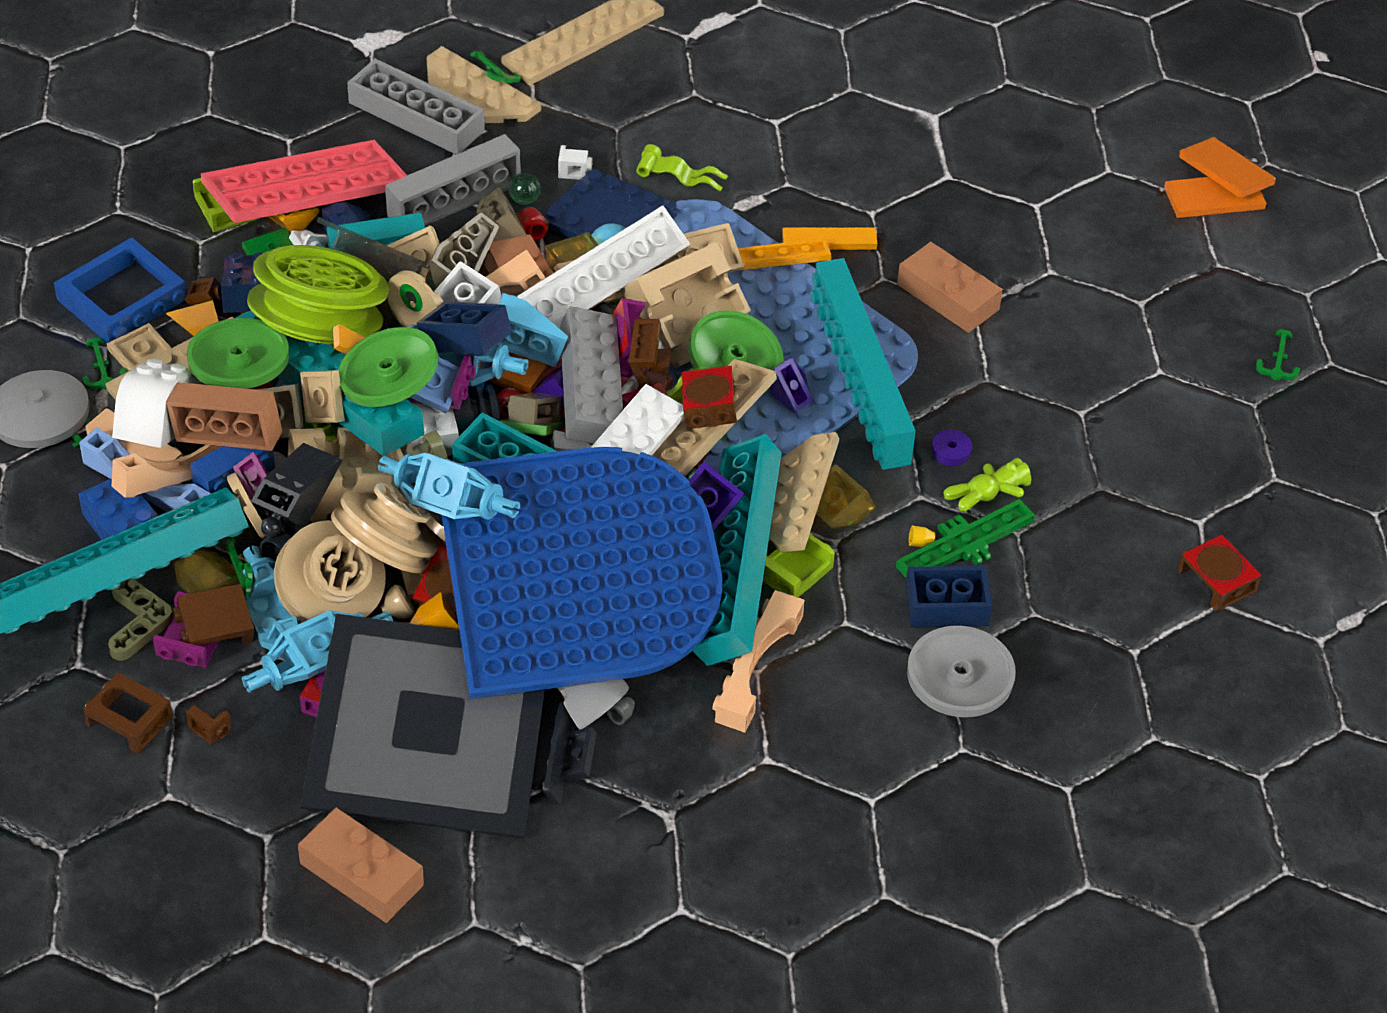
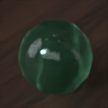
(525, 188)

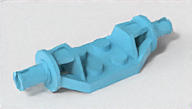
(498, 355)
(447, 487)
(264, 605)
(304, 652)

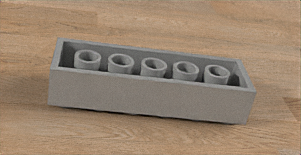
(416, 106)
(455, 181)
(590, 373)

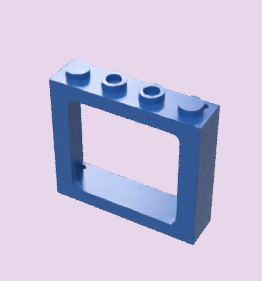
(72, 286)

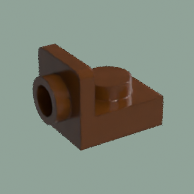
(203, 291)
(206, 726)

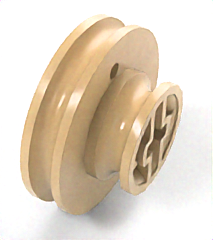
(386, 527)
(307, 580)

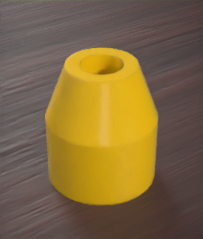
(920, 536)

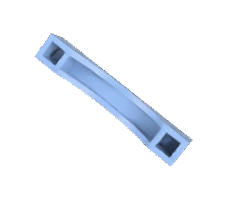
(100, 449)

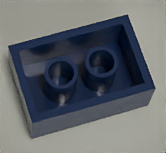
(238, 281)
(466, 327)
(948, 596)

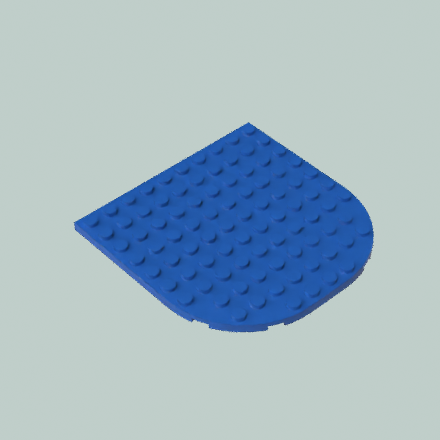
(590, 580)

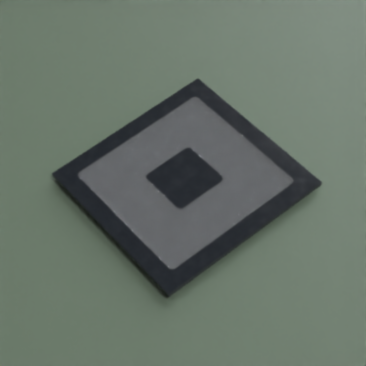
(407, 739)

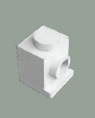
(573, 163)

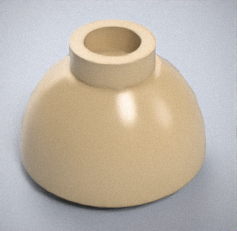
(398, 604)

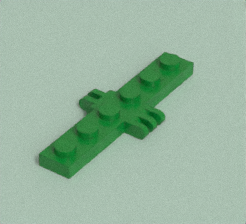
(968, 540)

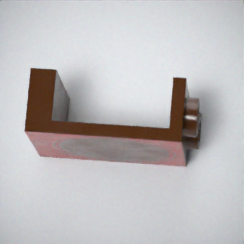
(708, 397)
(1222, 571)
(436, 580)

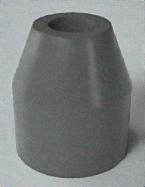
(621, 710)

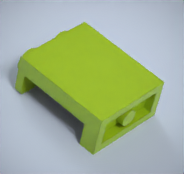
(213, 212)
(798, 570)

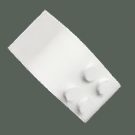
(141, 402)

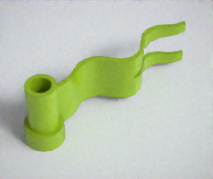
(655, 163)

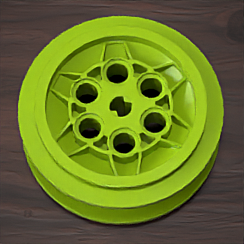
(315, 289)

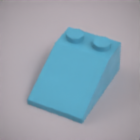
(532, 332)

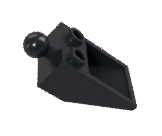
(295, 488)

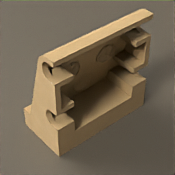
(684, 294)
(357, 471)

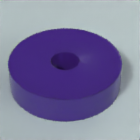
(953, 456)

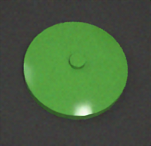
(731, 336)
(237, 353)
(388, 367)

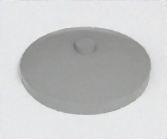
(41, 408)
(961, 671)

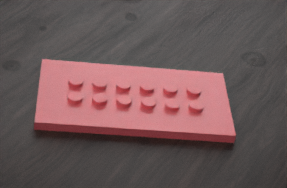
(302, 180)

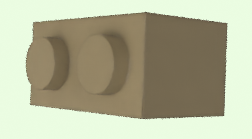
(534, 408)

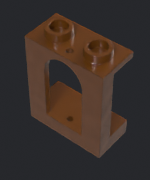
(647, 355)
(137, 733)

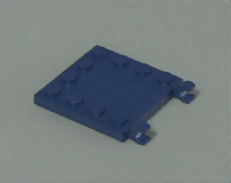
(600, 201)

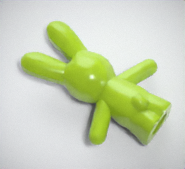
(986, 486)

